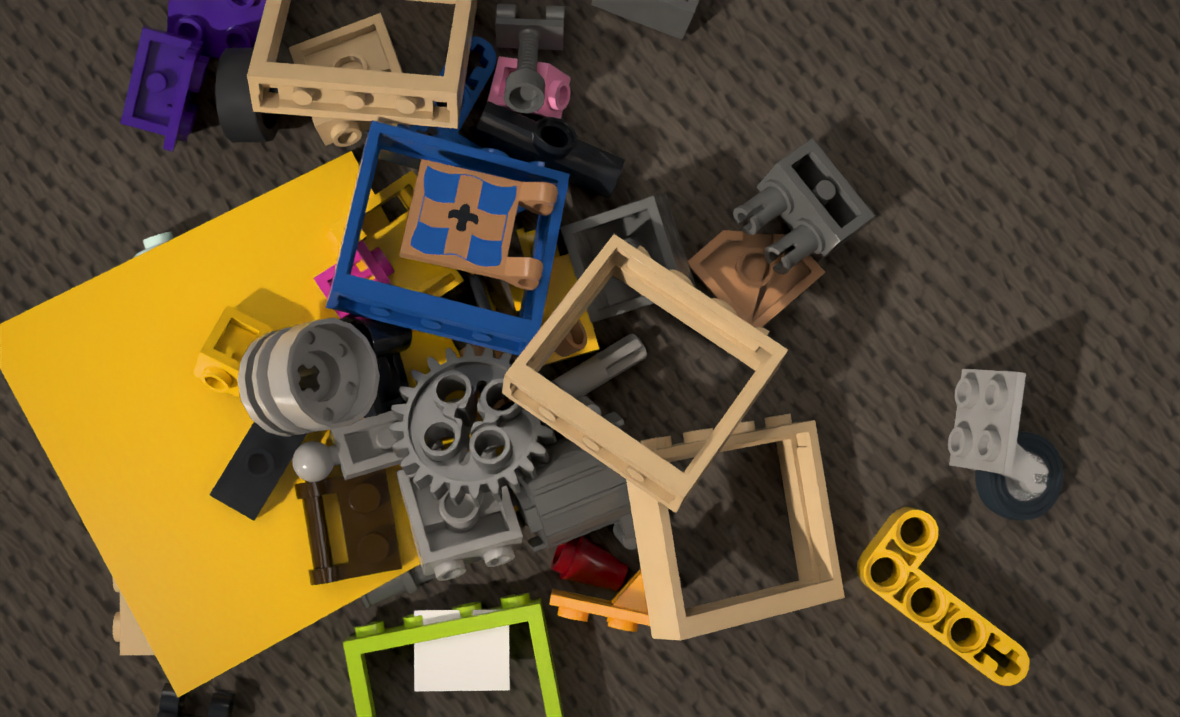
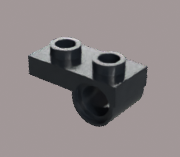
(387, 343)

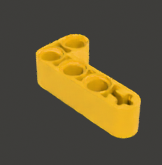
(945, 607)

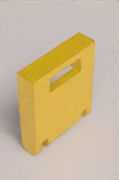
(408, 273)

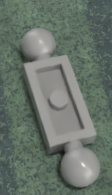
(356, 448)

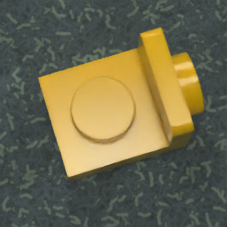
(224, 348)

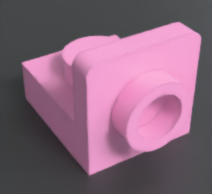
(556, 90)

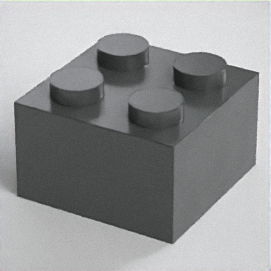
(638, 223)

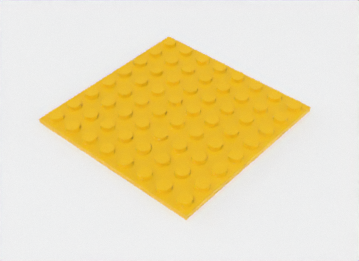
(147, 441)

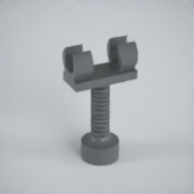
(526, 87)

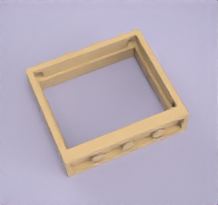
(358, 92)
(592, 432)
(809, 524)

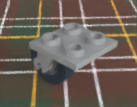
(1014, 469)

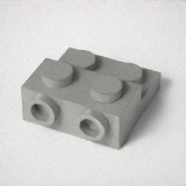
(463, 534)

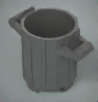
(574, 495)

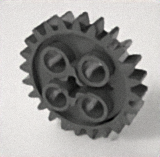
(430, 419)

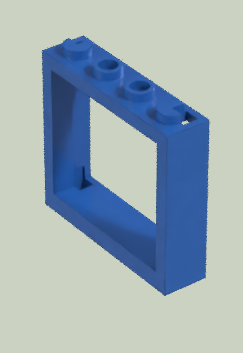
(428, 312)

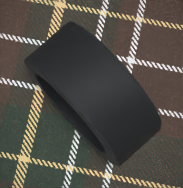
(235, 103)

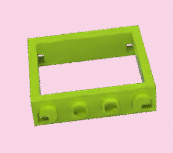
(512, 610)

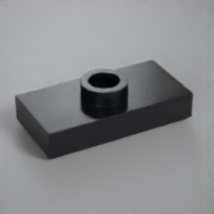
(255, 470)

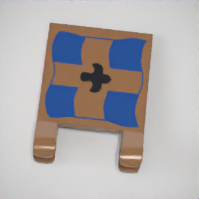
(469, 219)

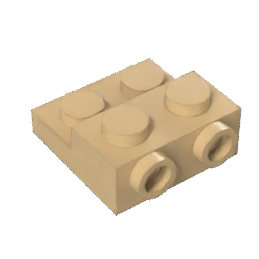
(354, 46)

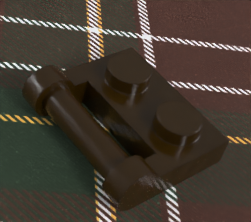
(365, 523)

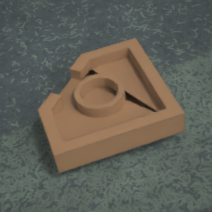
(738, 273)

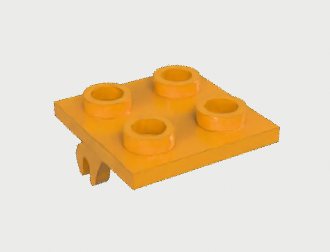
(622, 612)

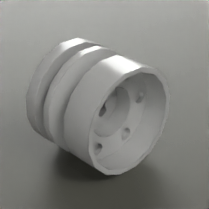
(309, 378)

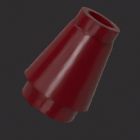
(588, 564)

